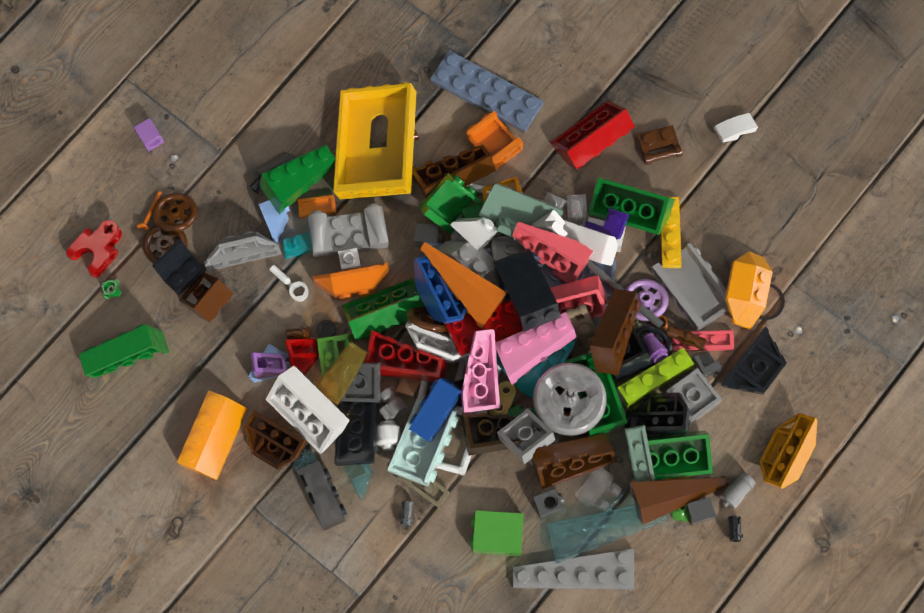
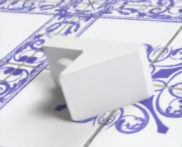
(552, 223)

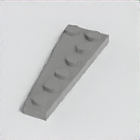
(596, 571)

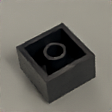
(635, 356)

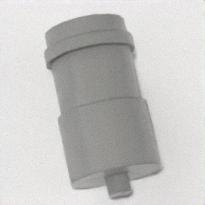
(737, 490)

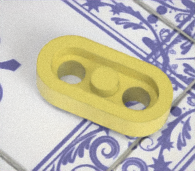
(505, 399)

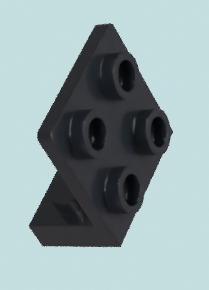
(178, 268)

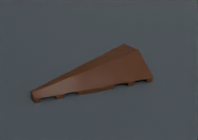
(662, 497)

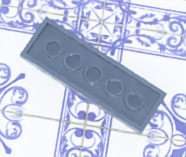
(486, 91)

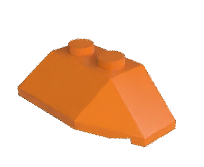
(352, 282)

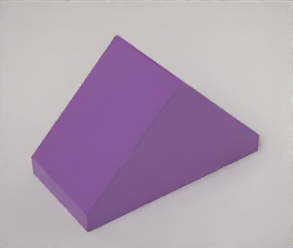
(267, 365)

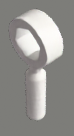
(286, 280)

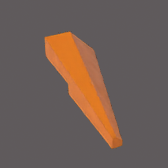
(472, 290)

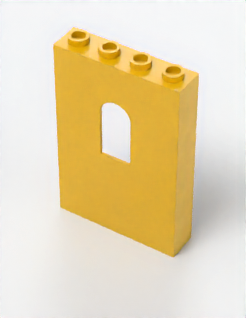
(380, 170)

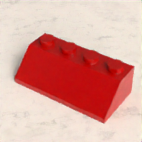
(593, 134)

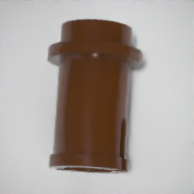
(298, 333)

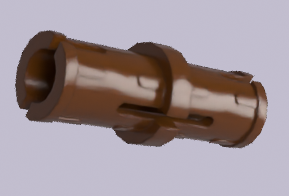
(686, 337)

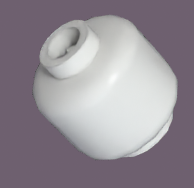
(388, 435)

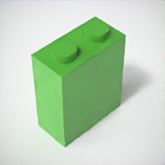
(497, 533)

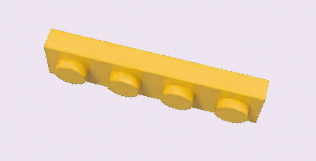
(672, 239)

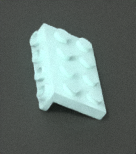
(418, 458)

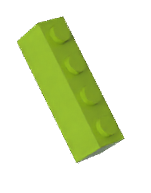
(655, 378)

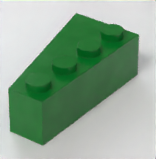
(295, 177)
(123, 350)

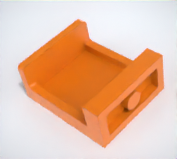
(496, 139)

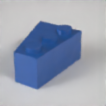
(435, 408)

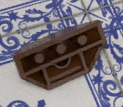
(272, 441)

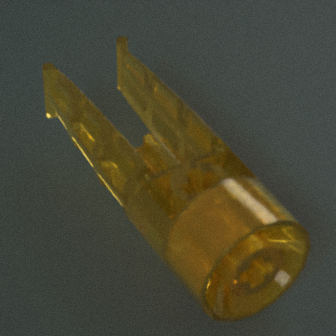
(341, 373)

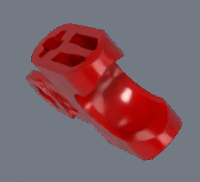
(98, 242)

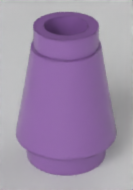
(655, 348)

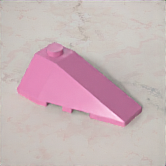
(480, 383)

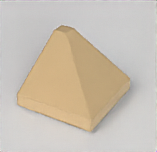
(408, 387)

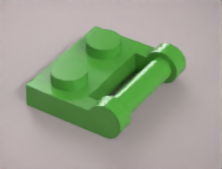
(329, 349)

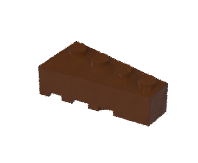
(468, 165)
(614, 331)
(571, 459)

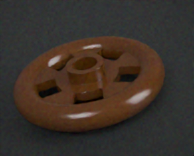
(170, 199)
(156, 232)
(425, 320)

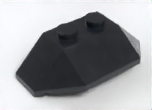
(660, 414)

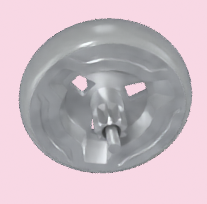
(584, 412)

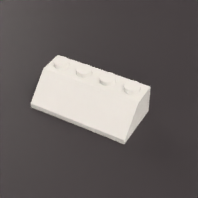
(307, 409)

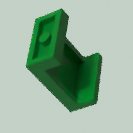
(447, 201)

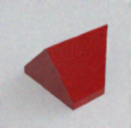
(302, 353)

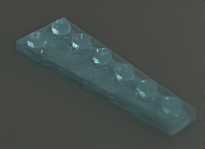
(588, 532)

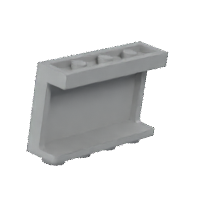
(693, 288)

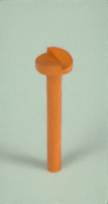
(144, 225)

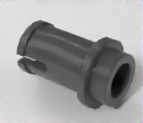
(406, 514)

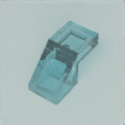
(363, 481)

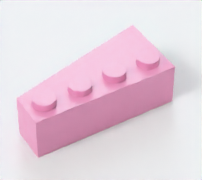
(528, 348)

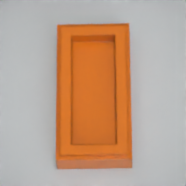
(322, 203)

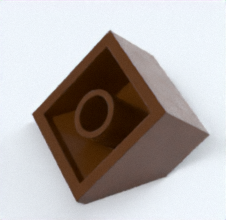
(206, 296)

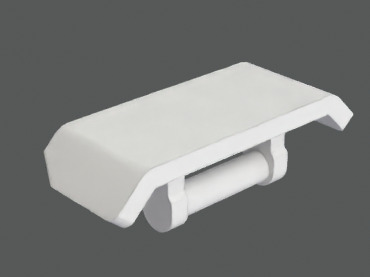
(603, 245)

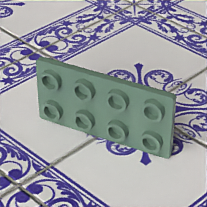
(510, 207)

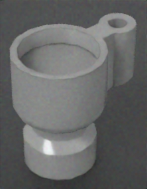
(394, 407)

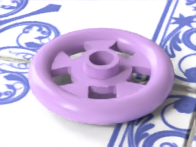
(661, 295)

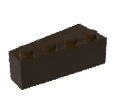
(481, 432)

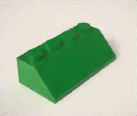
(645, 209)
(382, 309)
(614, 414)
(680, 455)

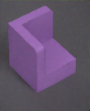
(149, 134)

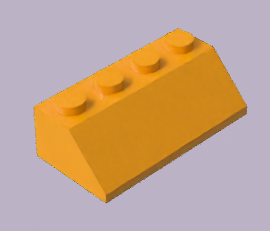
(212, 435)

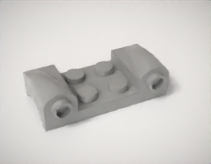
(347, 231)

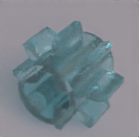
(304, 459)

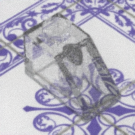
(576, 209)

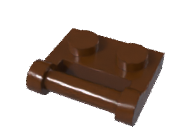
(656, 140)

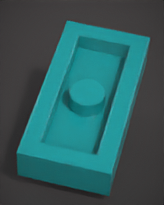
(297, 245)

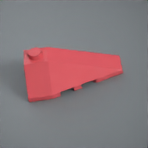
(560, 253)

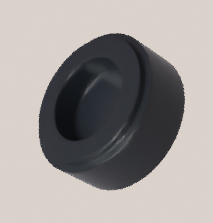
(326, 329)

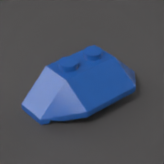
(435, 294)

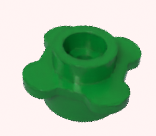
(106, 285)

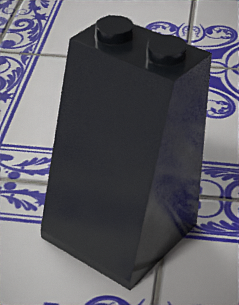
(526, 290)

